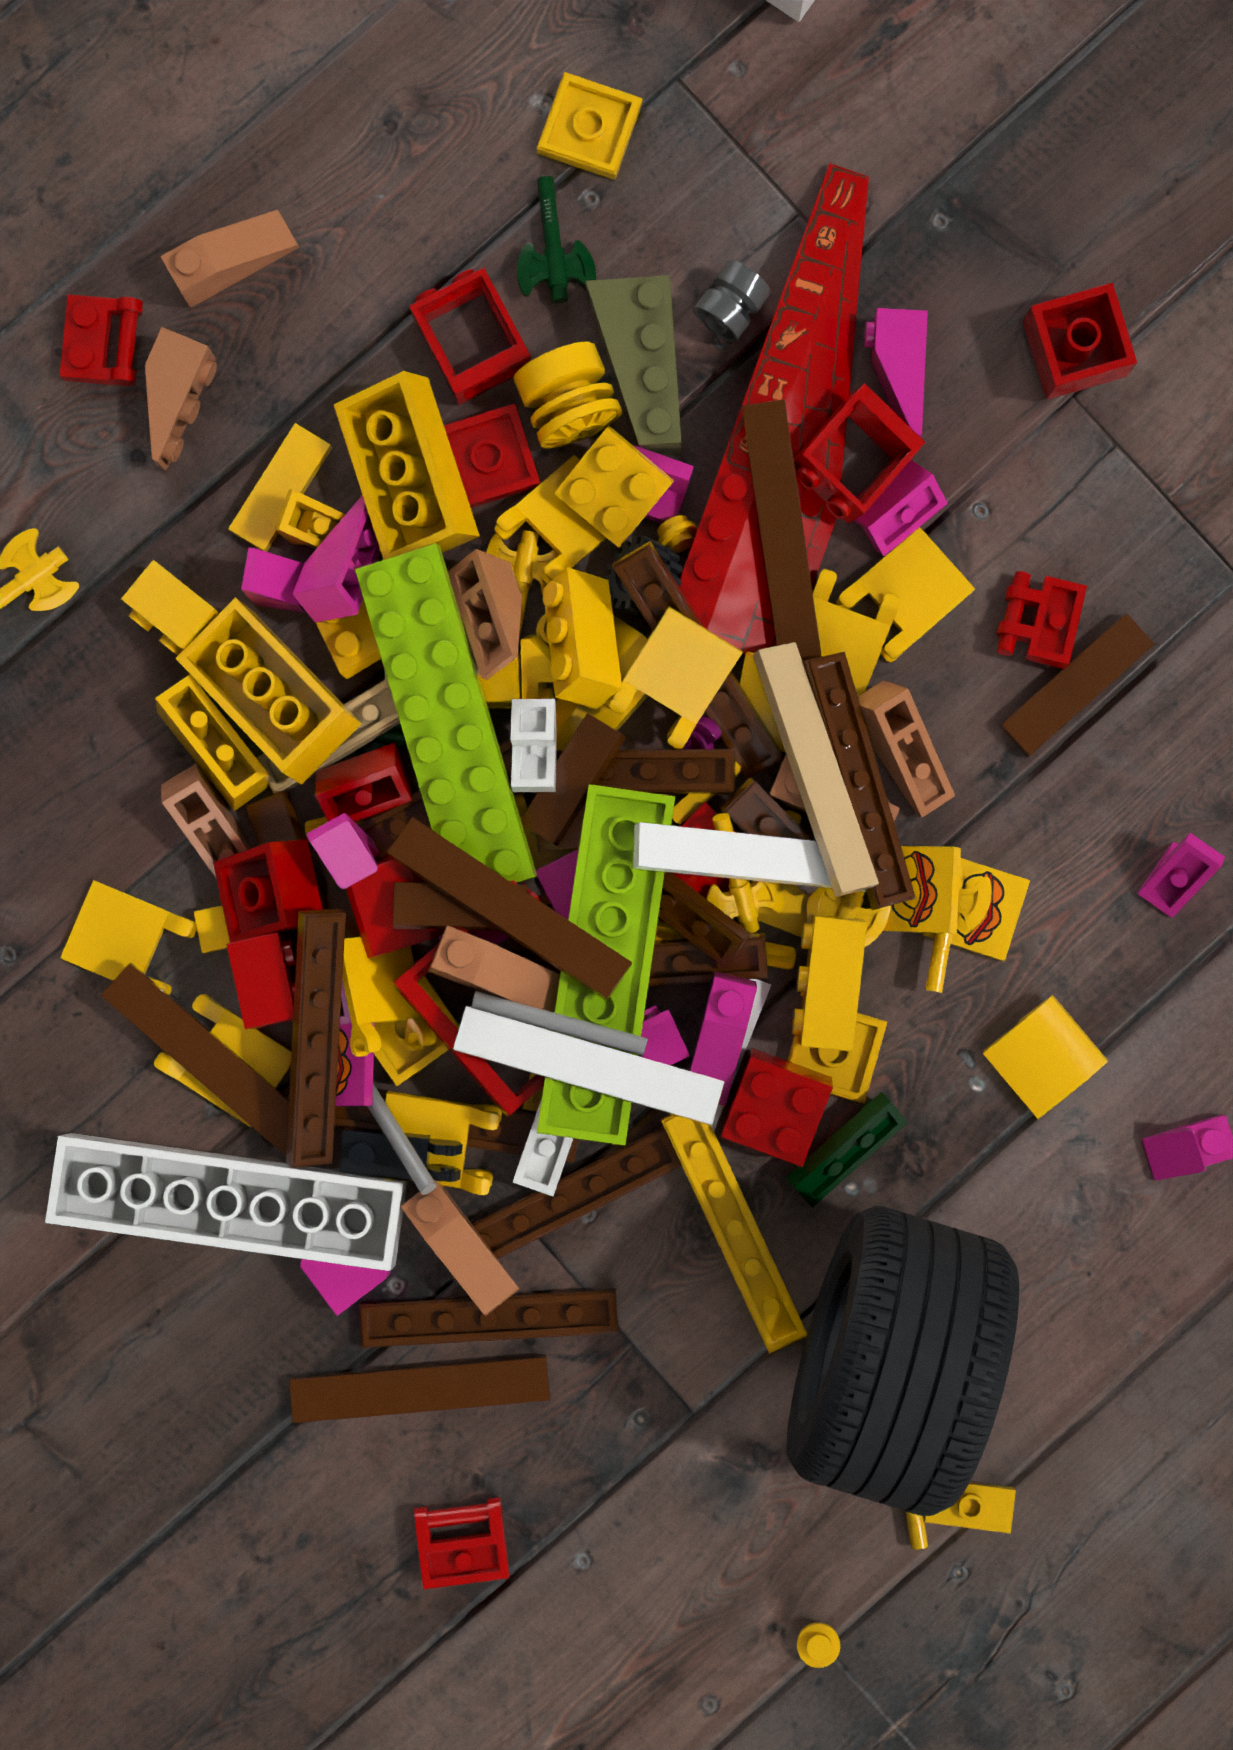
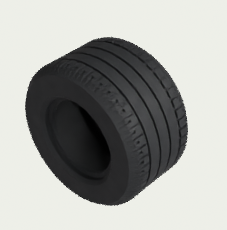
(904, 1362)

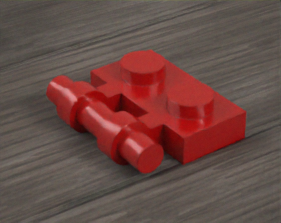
(1054, 622)

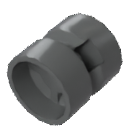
(729, 304)

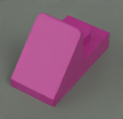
(345, 850)
(1180, 874)
(1189, 1148)

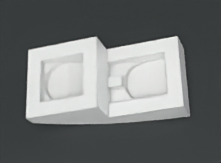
(533, 745)

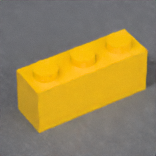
(582, 638)
(212, 742)
(830, 982)

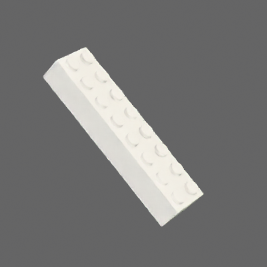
(226, 1201)

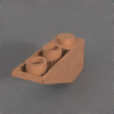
(174, 381)

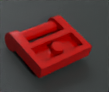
(88, 337)
(464, 1557)

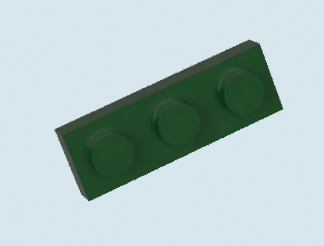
(847, 1149)

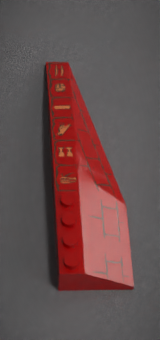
(810, 367)

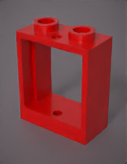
(490, 372)
(883, 428)

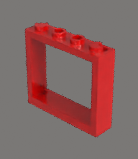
(447, 1033)

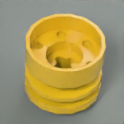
(567, 394)

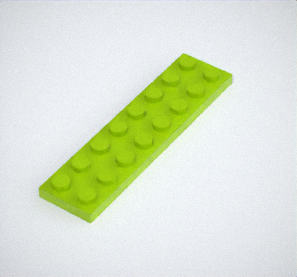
(444, 709)
(622, 912)

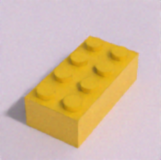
(406, 466)
(268, 691)

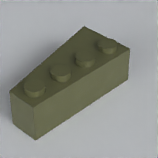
(639, 344)

